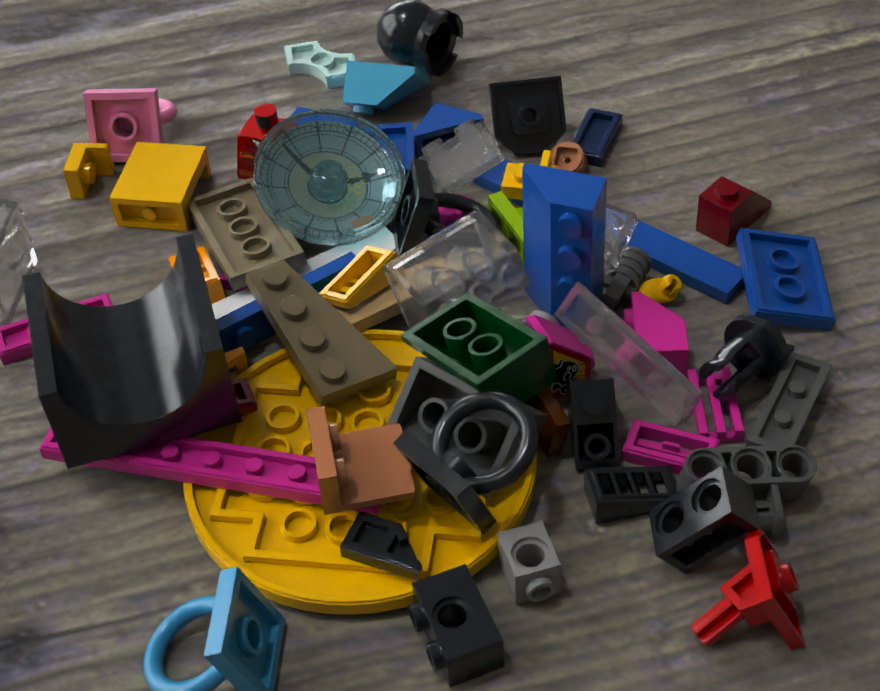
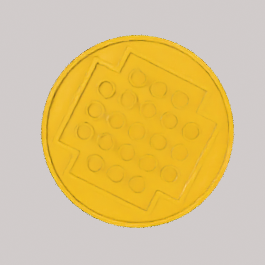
(292, 545)

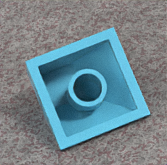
(380, 85)

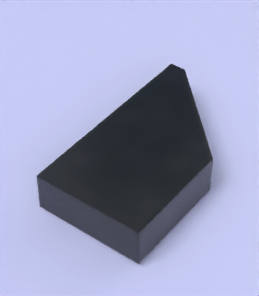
(382, 546)

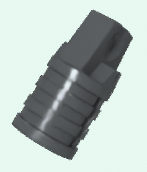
(626, 277)

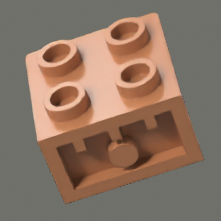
(359, 465)

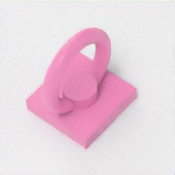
(126, 117)

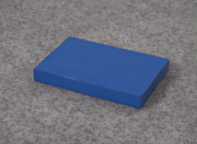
(785, 279)

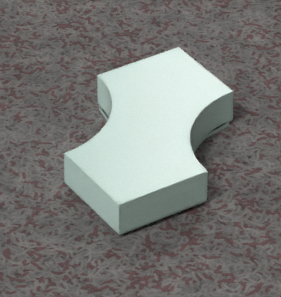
(313, 60)

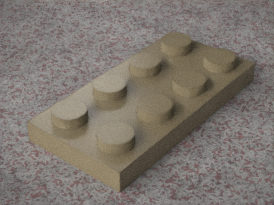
(241, 232)

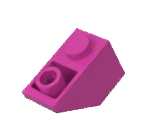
(660, 329)

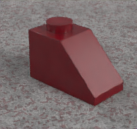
(727, 208)

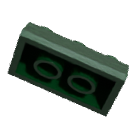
(485, 348)

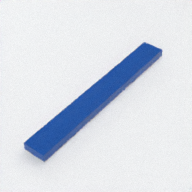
(668, 254)

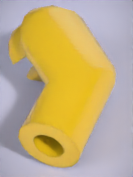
(662, 289)

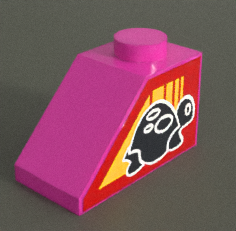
(568, 353)

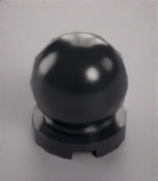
(419, 36)

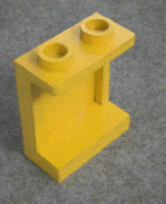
(159, 185)

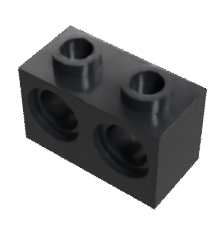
(703, 520)

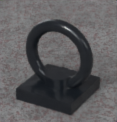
(419, 208)
(451, 476)

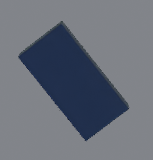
(598, 134)

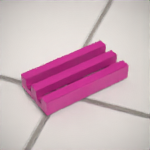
(732, 407)
(666, 454)

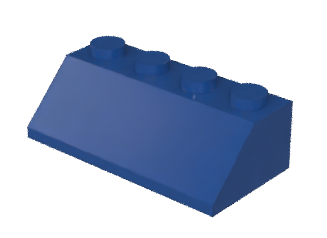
(562, 233)

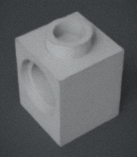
(529, 547)

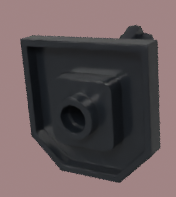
(528, 114)

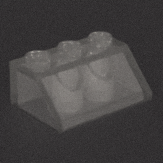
(455, 261)

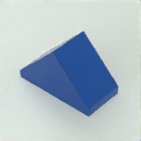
(440, 124)

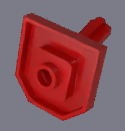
(756, 595)

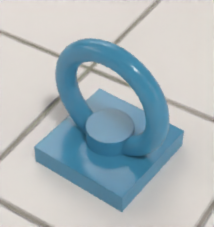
(240, 641)

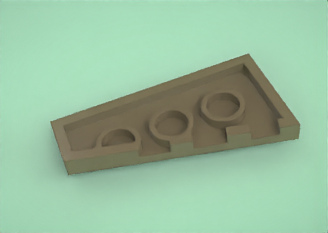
(319, 339)

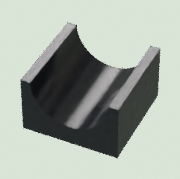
(130, 369)

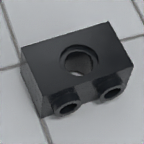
(460, 651)

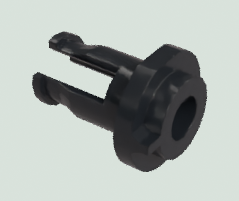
(753, 349)

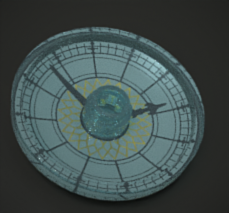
(328, 177)

